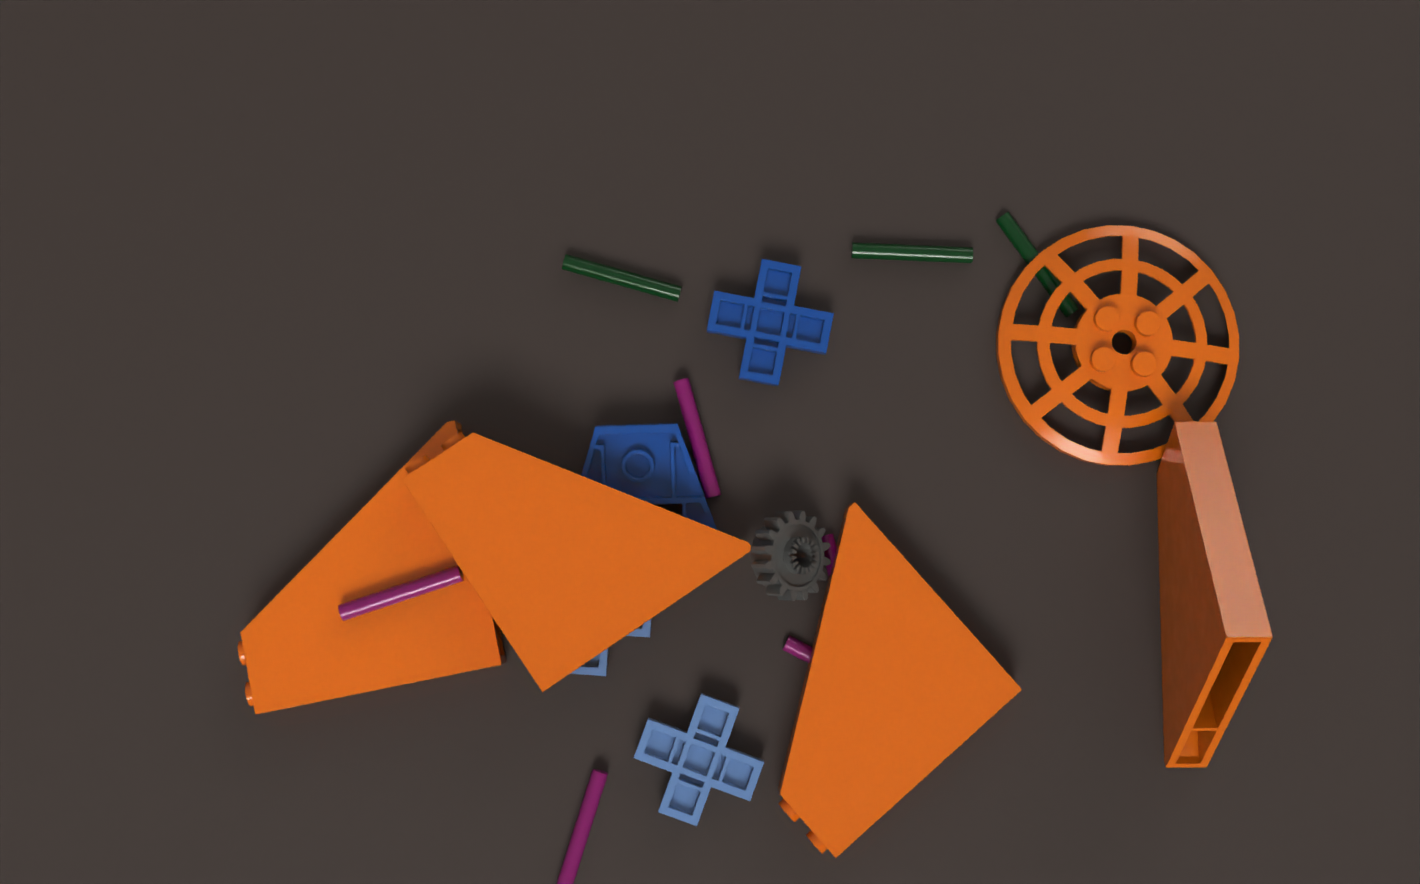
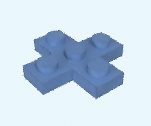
(699, 759)

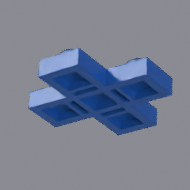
(770, 322)

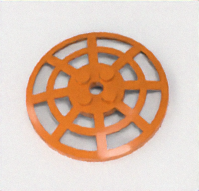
(1093, 347)

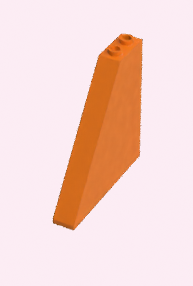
(558, 553)
(1208, 596)
(307, 654)
(884, 690)

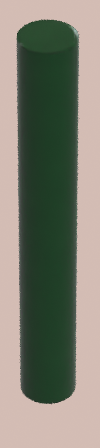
(911, 252)
(1028, 253)
(621, 278)

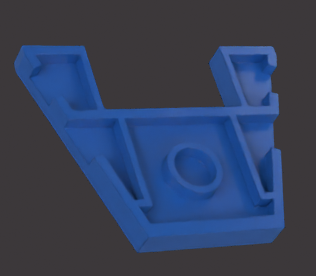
(649, 465)

